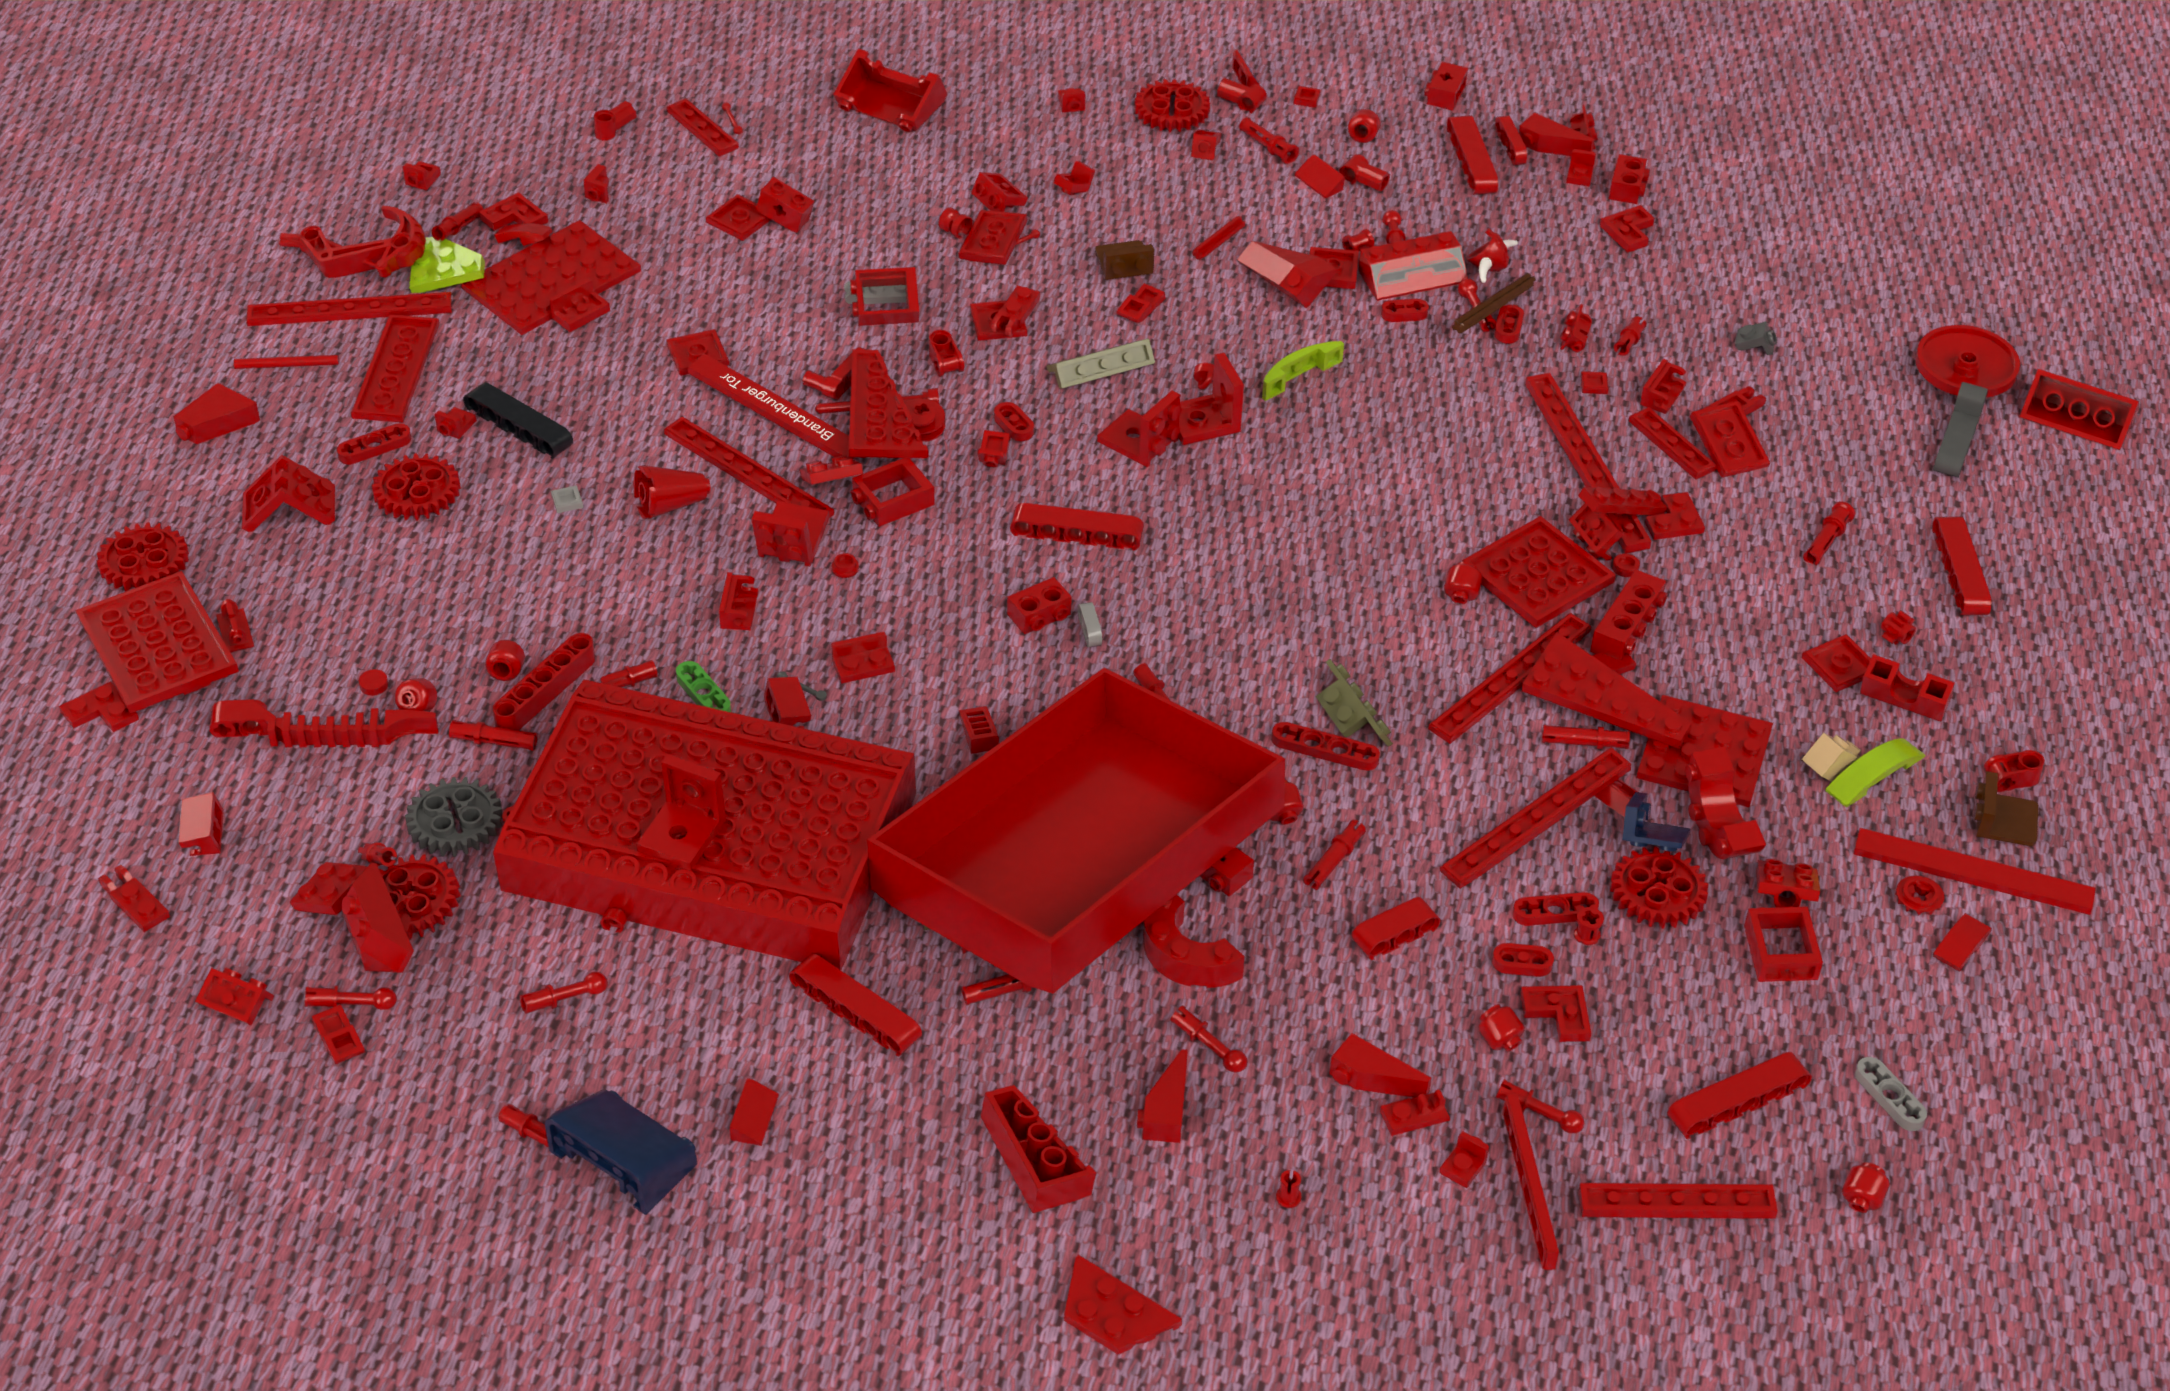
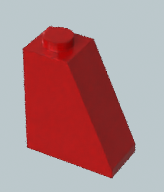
(215, 415)

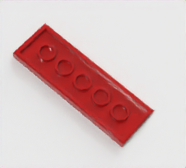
(395, 368)

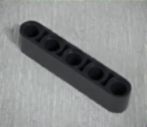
(518, 419)

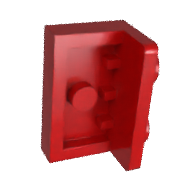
(578, 306)

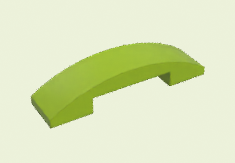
(1321, 355)
(1872, 768)

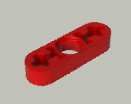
(1511, 139)
(354, 445)
(1547, 917)

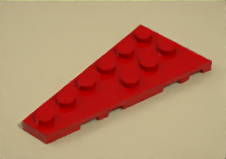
(878, 414)
(1586, 685)

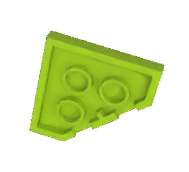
(444, 266)

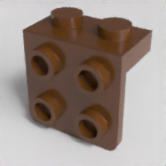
(1125, 259)
(2004, 816)

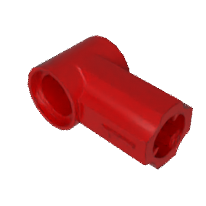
(1246, 97)
(608, 121)
(1358, 170)

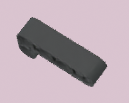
(1960, 429)

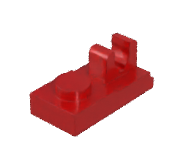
(1415, 1113)

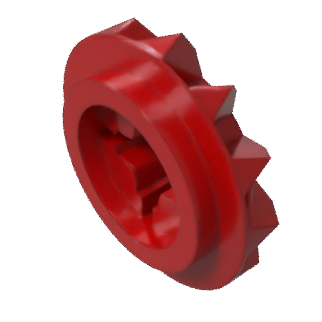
(1923, 886)

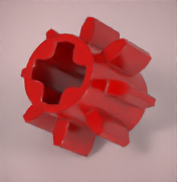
(1898, 628)

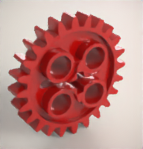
(1190, 105)
(416, 486)
(142, 556)
(1659, 887)
(422, 892)

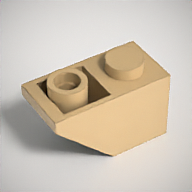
(1831, 756)

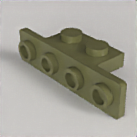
(1346, 708)

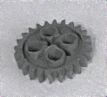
(433, 823)

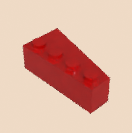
(1035, 1155)

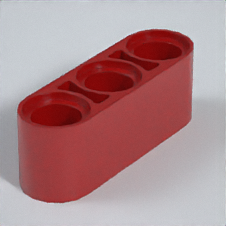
(1395, 926)

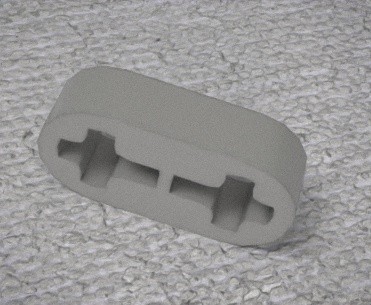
(1090, 624)

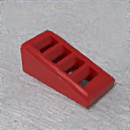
(988, 735)

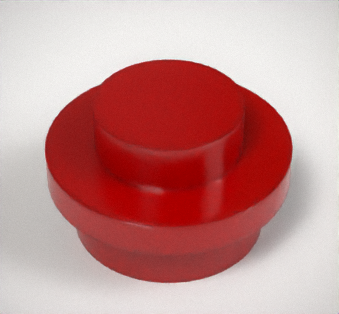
(845, 565)

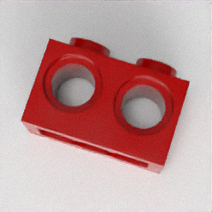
(1629, 179)
(1039, 605)

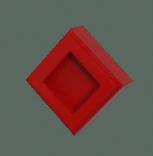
(1307, 96)
(1594, 382)

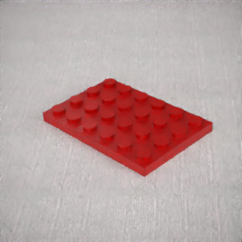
(524, 282)
(156, 641)

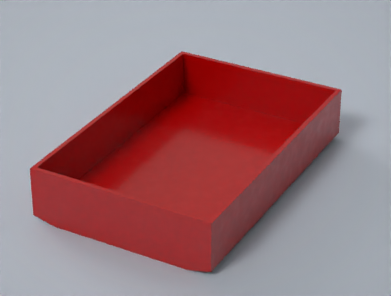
(1075, 829)
(778, 874)

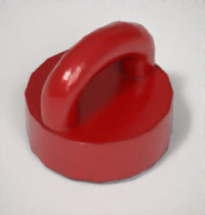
(1203, 375)

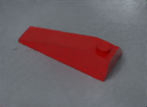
(1290, 271)

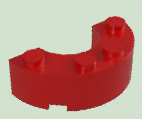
(1715, 807)
(1184, 959)

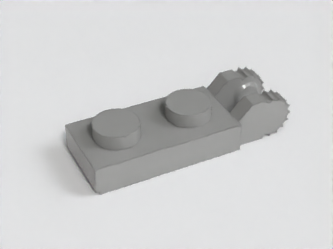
(878, 294)

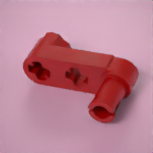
(834, 385)

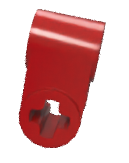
(944, 353)
(2016, 770)

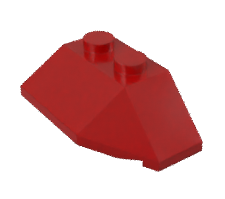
(376, 924)

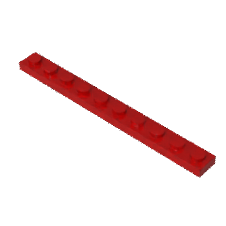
(1583, 454)

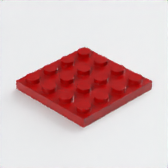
(1540, 571)
(1710, 728)

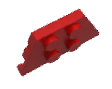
(1113, 1310)

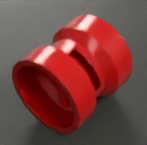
(952, 221)

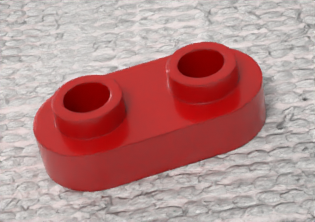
(1509, 324)
(1018, 424)
(1522, 959)

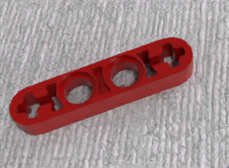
(1326, 744)

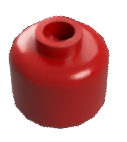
(1364, 126)
(1463, 582)
(505, 660)
(416, 695)
(1292, 805)
(1501, 1028)
(1865, 1187)

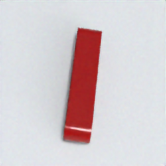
(1473, 154)
(1077, 525)
(1963, 565)
(545, 682)
(856, 1003)
(1738, 1093)

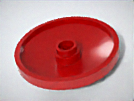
(1967, 355)

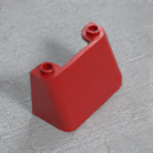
(888, 93)

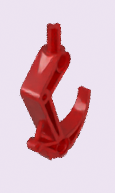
(383, 255)

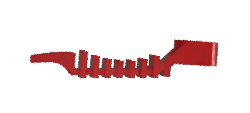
(251, 716)

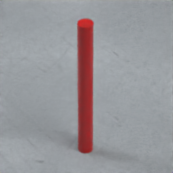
(286, 361)

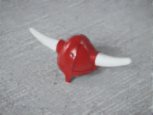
(1491, 255)

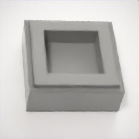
(567, 499)

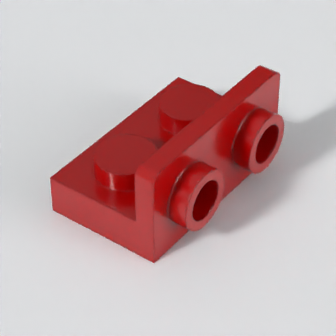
(997, 192)
(1597, 530)
(862, 657)
(233, 996)

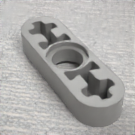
(1889, 1081)

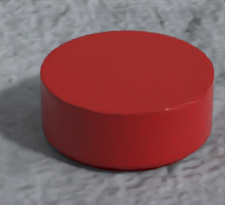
(1625, 565)
(373, 682)

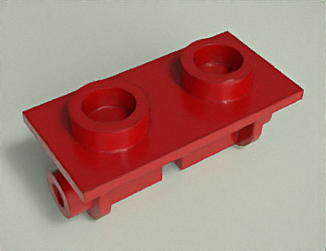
(1584, 124)
(1576, 331)
(234, 626)

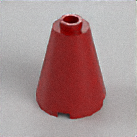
(667, 489)

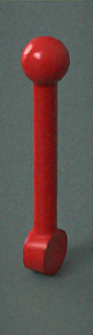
(726, 107)
(1034, 234)

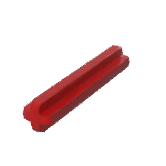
(1218, 238)

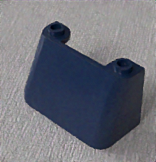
(623, 1144)

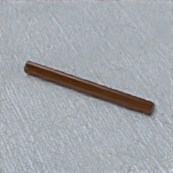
(1493, 303)

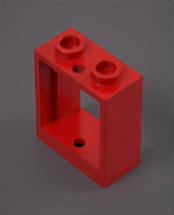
(885, 277)
(918, 498)
(1773, 966)

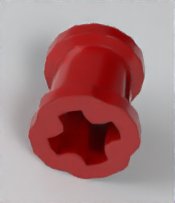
(1358, 241)
(1592, 924)

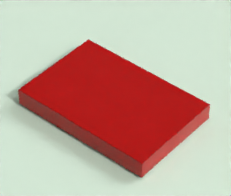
(993, 237)
(1729, 439)

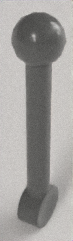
(820, 695)

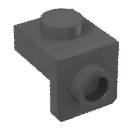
(1755, 336)

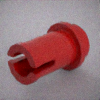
(1289, 1194)

